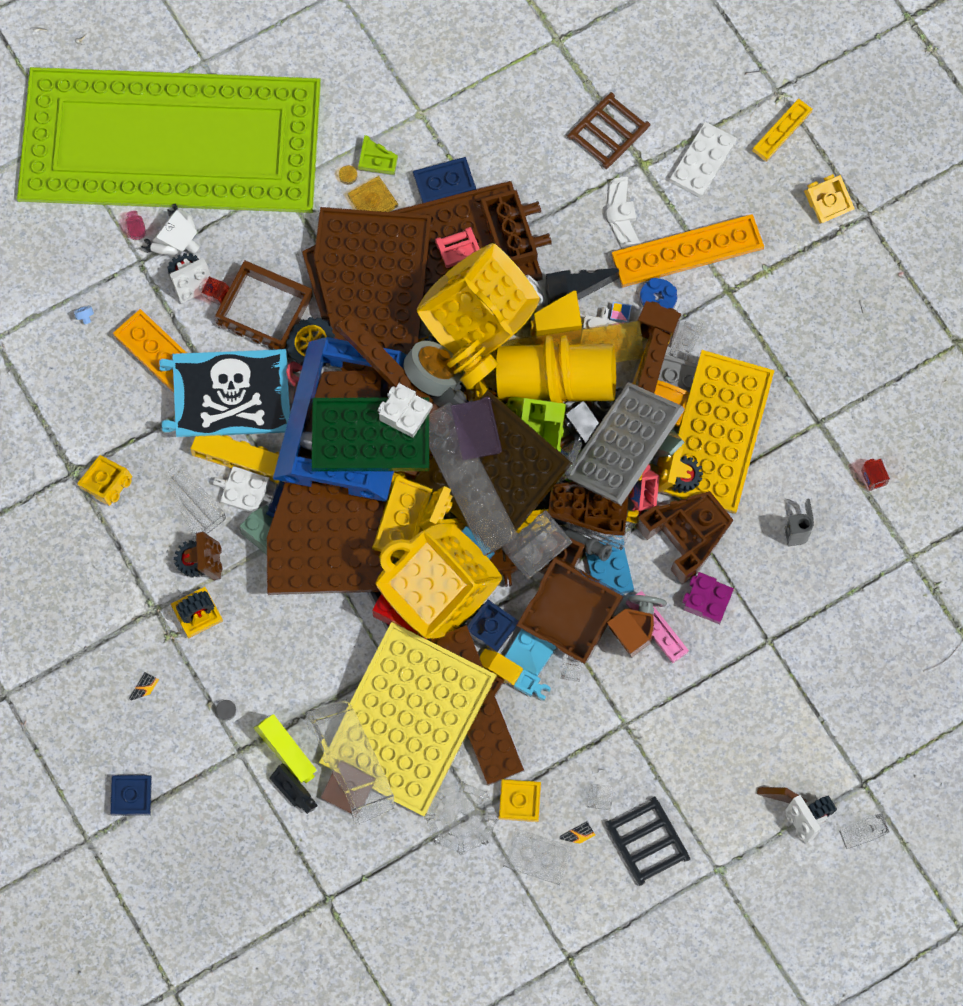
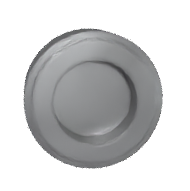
(226, 710)

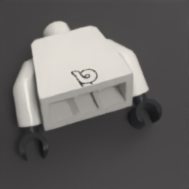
(174, 235)

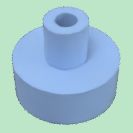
(84, 313)

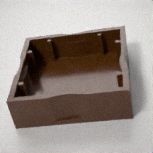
(570, 610)

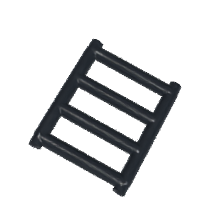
(622, 842)

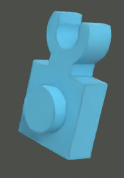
(529, 683)

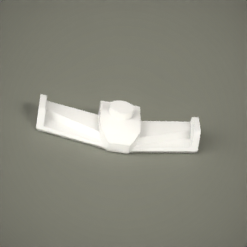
(621, 213)

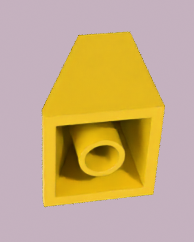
(557, 317)

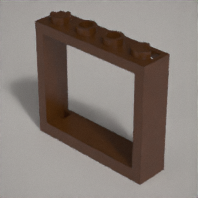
(274, 280)

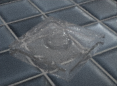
(571, 452)

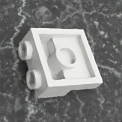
(404, 410)

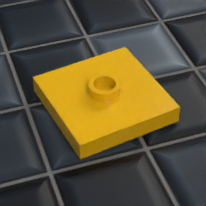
(519, 800)

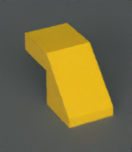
(500, 666)

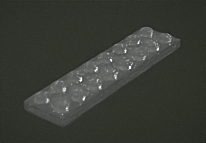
(469, 485)

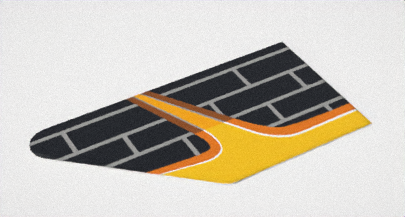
(144, 686)
(579, 834)

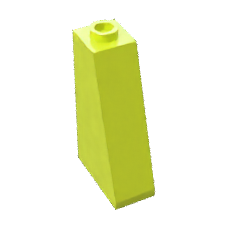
(285, 748)

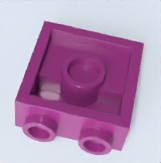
(707, 598)

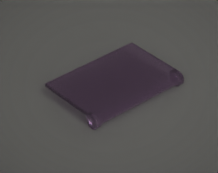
(476, 429)

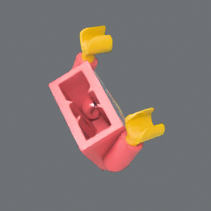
(643, 494)

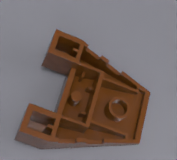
(691, 526)

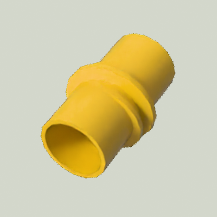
(557, 371)

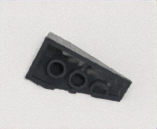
(584, 283)

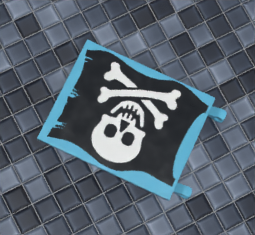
(229, 393)

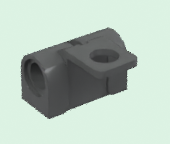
(800, 526)

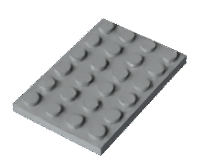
(625, 443)

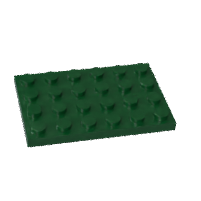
(354, 439)

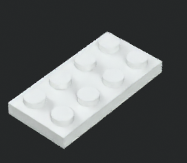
(703, 160)

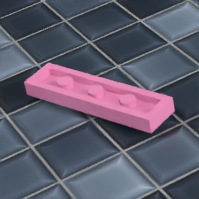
(664, 635)

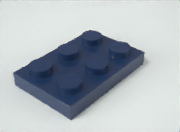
(444, 180)

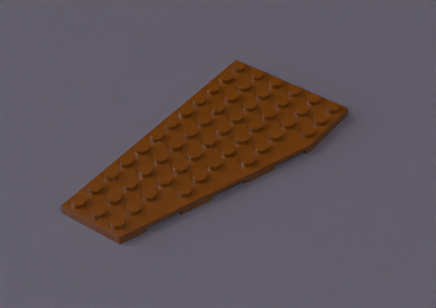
(374, 271)
(321, 532)

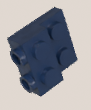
(491, 626)

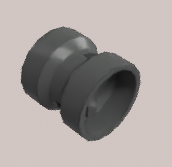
(601, 408)

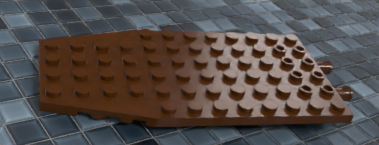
(494, 218)

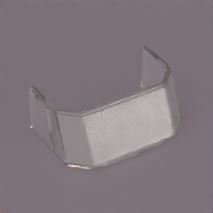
(351, 759)

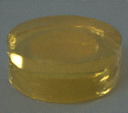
(348, 175)

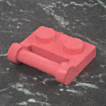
(454, 254)

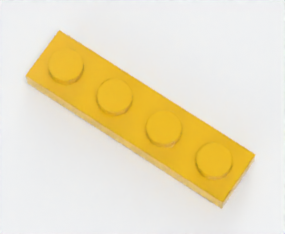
(782, 130)

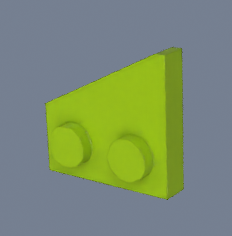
(376, 158)

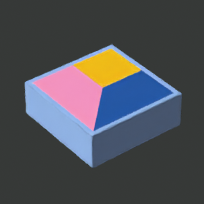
(620, 312)

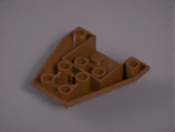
(587, 509)

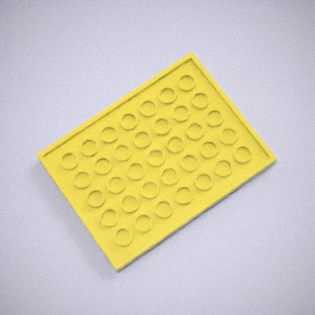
(417, 712)

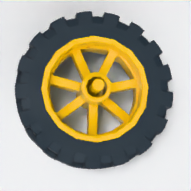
(301, 330)

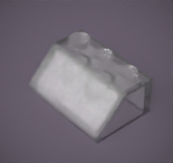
(537, 545)

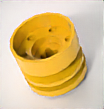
(472, 363)

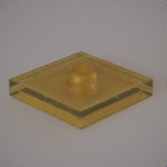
(373, 197)

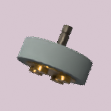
(428, 368)

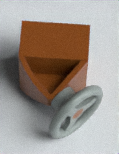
(636, 628)

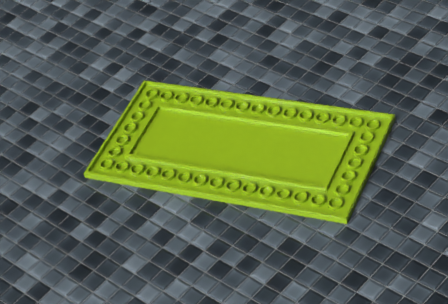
(170, 140)

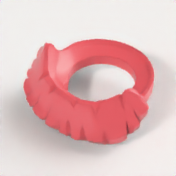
(293, 366)

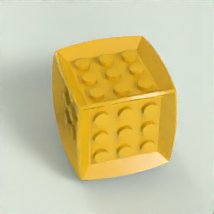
(480, 300)
(437, 579)

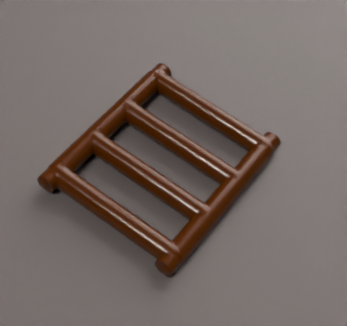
(598, 110)

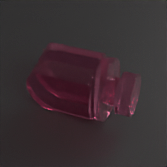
(135, 225)

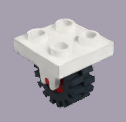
(188, 276)
(809, 816)

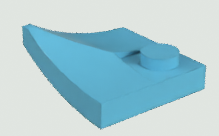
(530, 652)

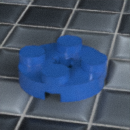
(662, 287)

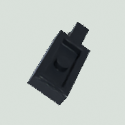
(292, 789)

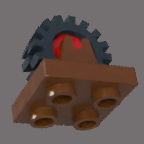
(200, 557)

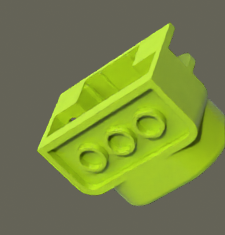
(542, 416)

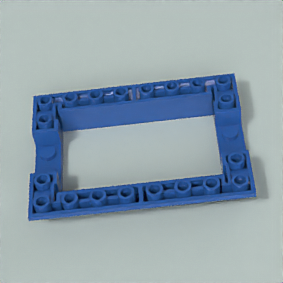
(299, 470)

